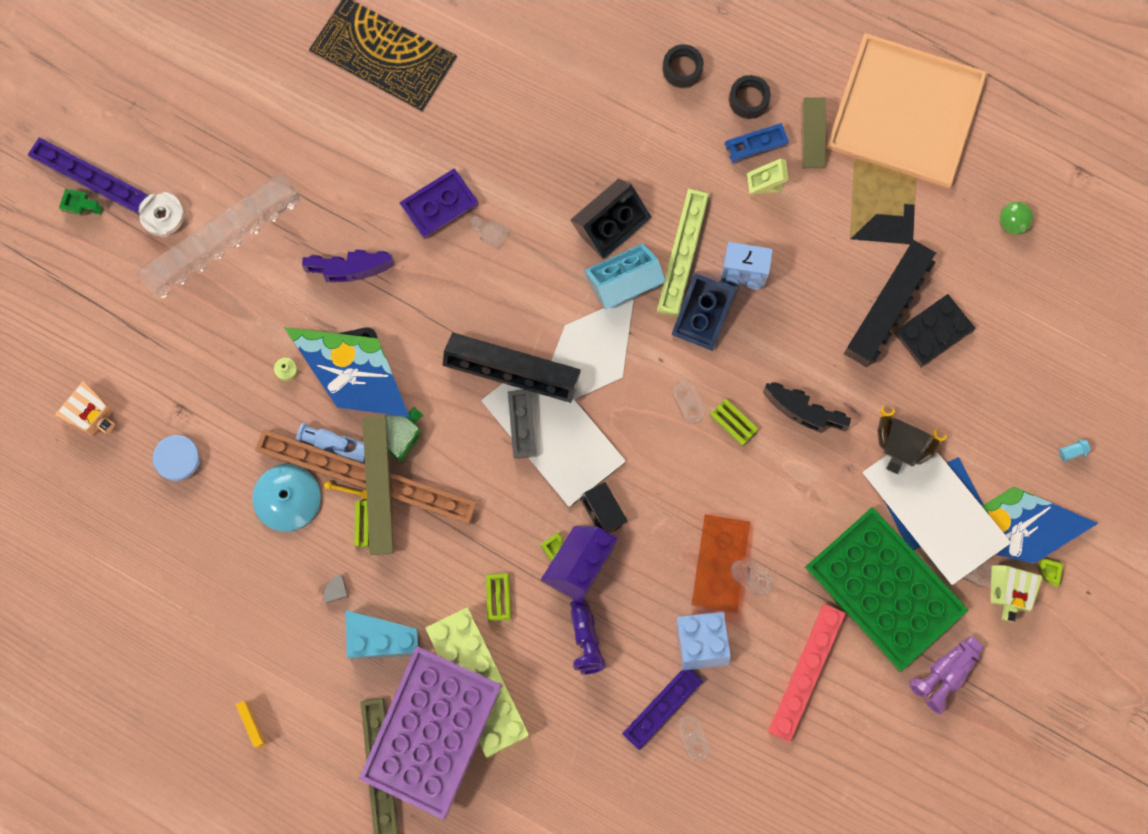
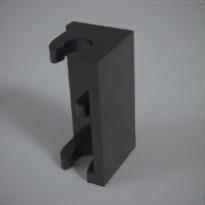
(603, 508)

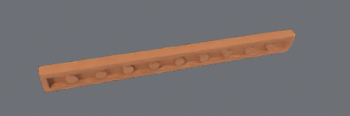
(354, 474)

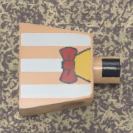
(86, 411)

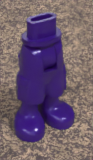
(586, 637)

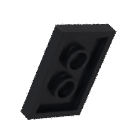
(934, 330)

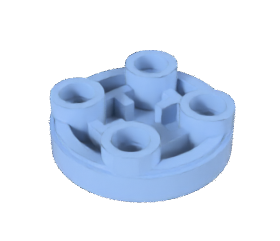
(176, 458)

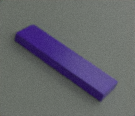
(662, 708)

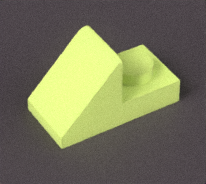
(768, 177)

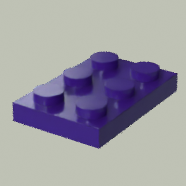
(439, 203)

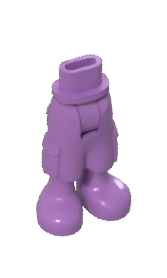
(951, 671)

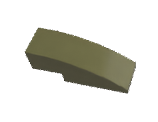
(813, 132)

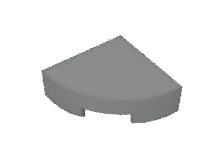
(335, 589)

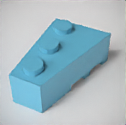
(378, 638)

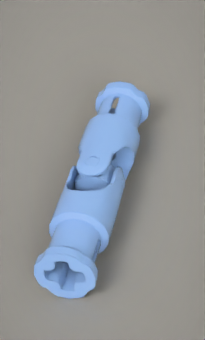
(331, 442)

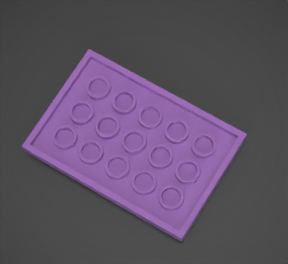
(430, 732)

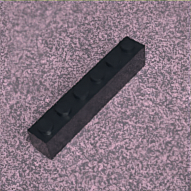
(889, 304)
(511, 367)

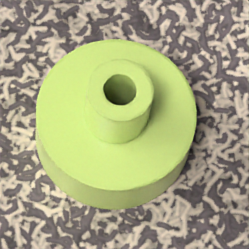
(285, 369)

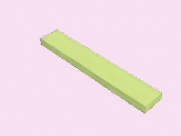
(683, 252)

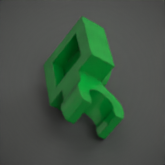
(77, 201)

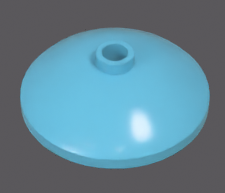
(290, 512)

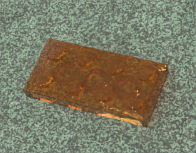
(720, 546)

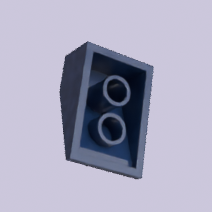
(704, 310)

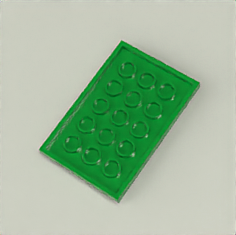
(886, 589)

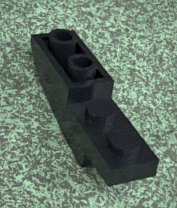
(795, 406)

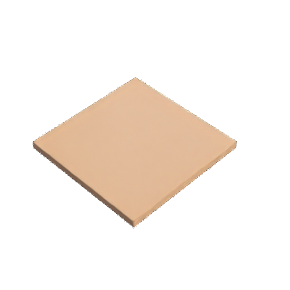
(907, 110)

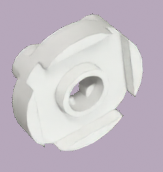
(164, 226)

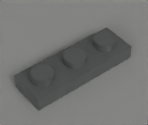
(521, 424)

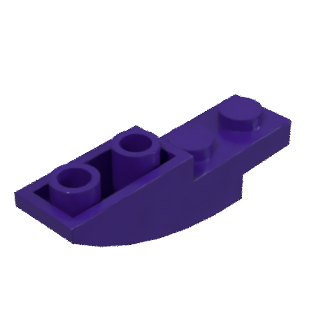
(356, 267)

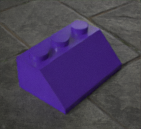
(579, 561)

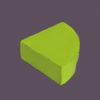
(552, 545)
(1051, 571)

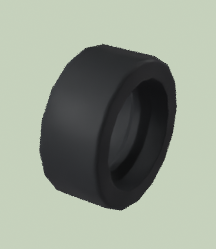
(686, 51)
(754, 82)

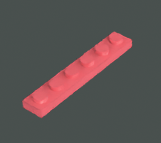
(806, 672)

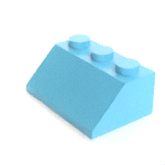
(625, 276)

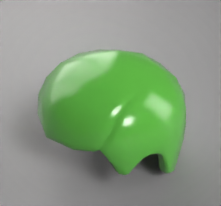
(1016, 218)

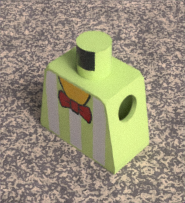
(1013, 590)

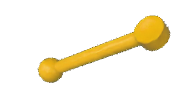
(328, 485)

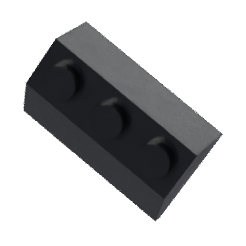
(611, 217)

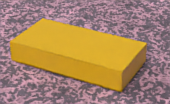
(251, 724)

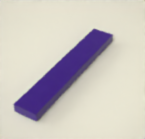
(87, 175)

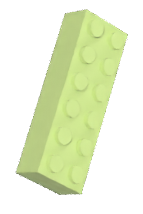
(462, 643)

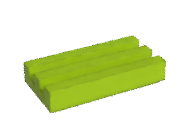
(720, 408)
(358, 504)
(499, 617)

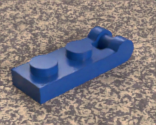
(757, 142)

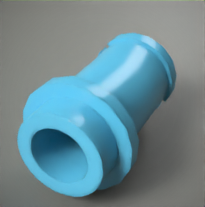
(1072, 451)

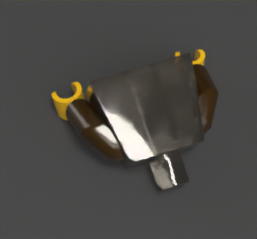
(905, 442)

